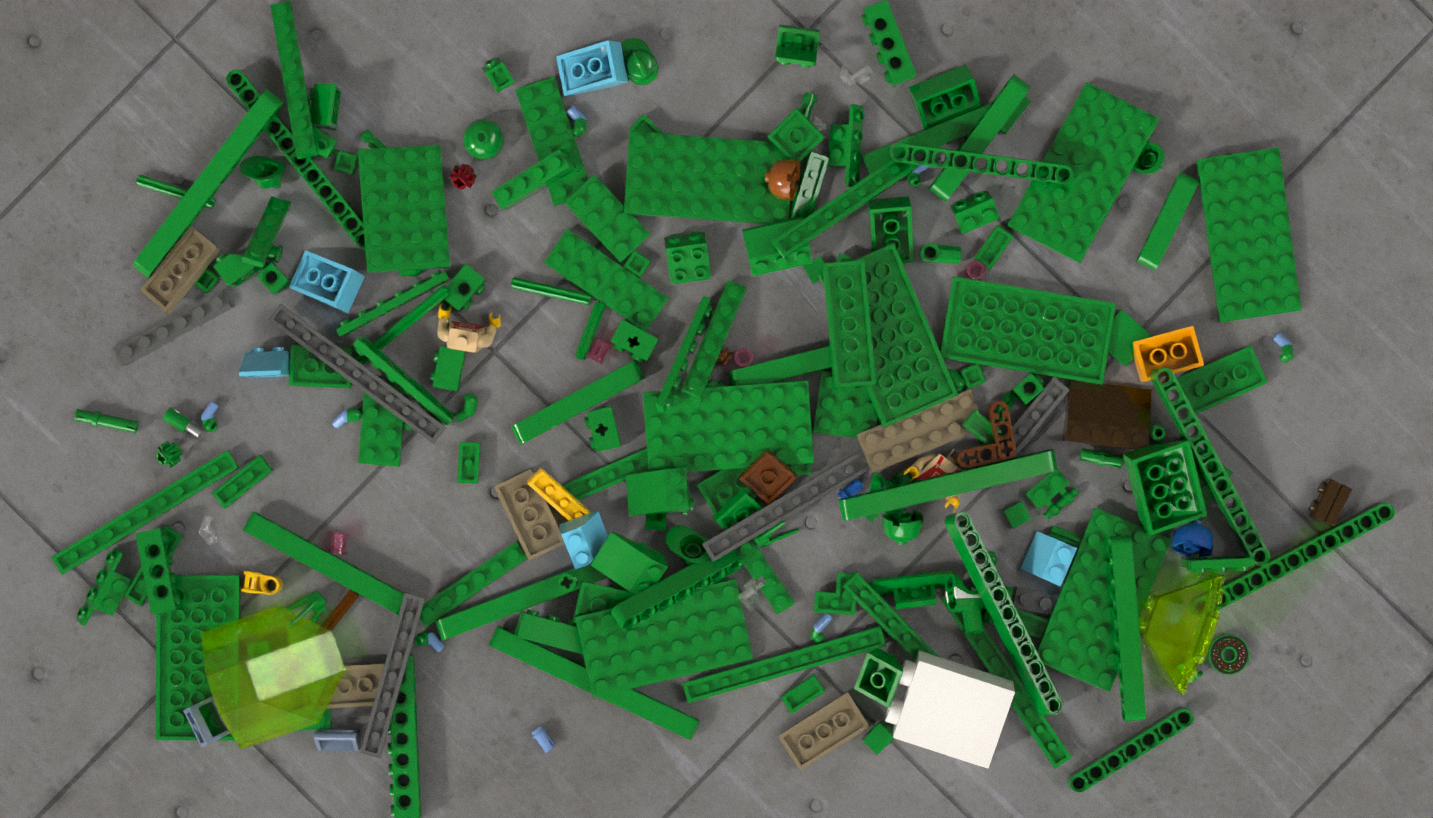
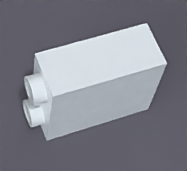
(951, 708)

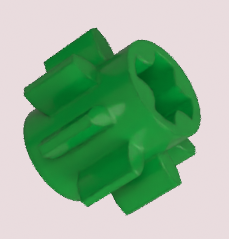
(169, 454)

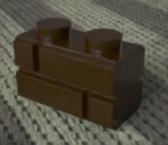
(1329, 502)

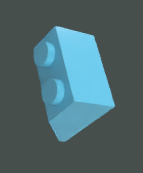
(583, 538)
(1048, 558)

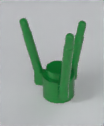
(764, 538)
(315, 602)

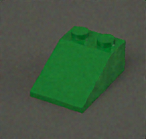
(892, 223)
(658, 492)
(629, 563)

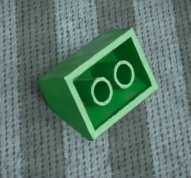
(945, 97)
(762, 254)

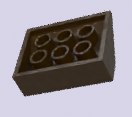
(1107, 415)

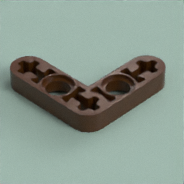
(996, 446)

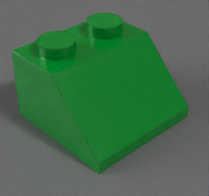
(325, 105)
(234, 270)
(879, 676)

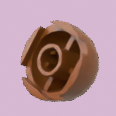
(783, 178)

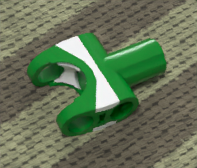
(965, 601)

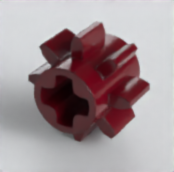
(463, 176)

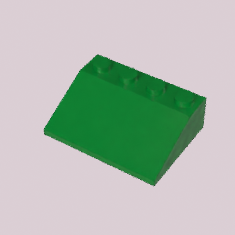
(1165, 485)

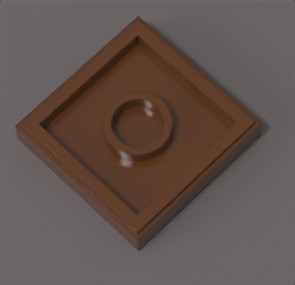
(768, 476)

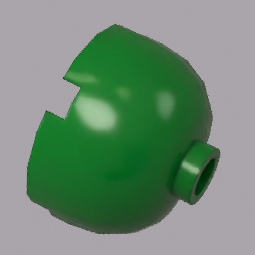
(483, 139)
(902, 525)

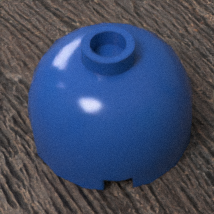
(1193, 539)

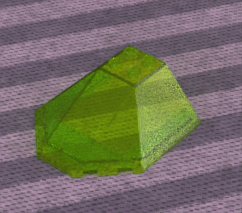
(1181, 626)
(270, 674)

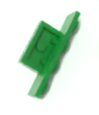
(846, 145)
(912, 589)
(107, 590)

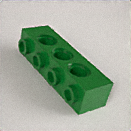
(882, 12)
(146, 541)

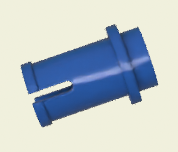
(851, 489)

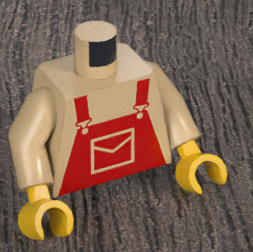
(465, 335)
(935, 465)

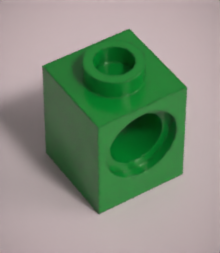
(281, 282)
(1019, 390)
(878, 737)

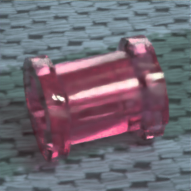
(976, 264)
(599, 351)
(741, 351)
(338, 543)

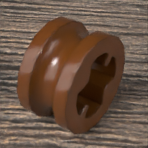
(725, 356)

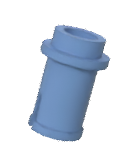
(543, 738)

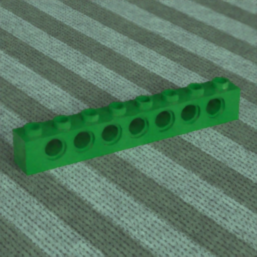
(410, 748)

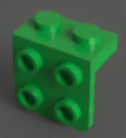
(797, 46)
(687, 257)

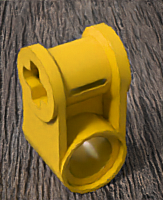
(258, 583)

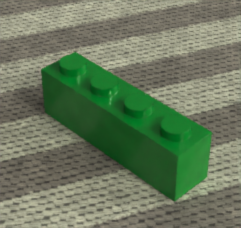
(533, 179)
(548, 631)

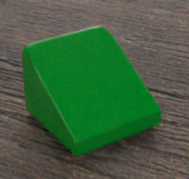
(207, 280)

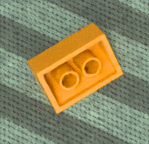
(1171, 350)

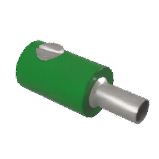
(180, 422)

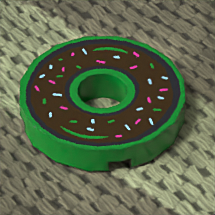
(1240, 657)

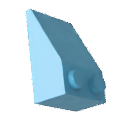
(592, 68)
(327, 281)
(265, 364)

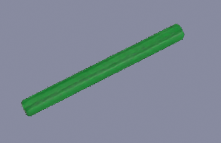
(407, 320)

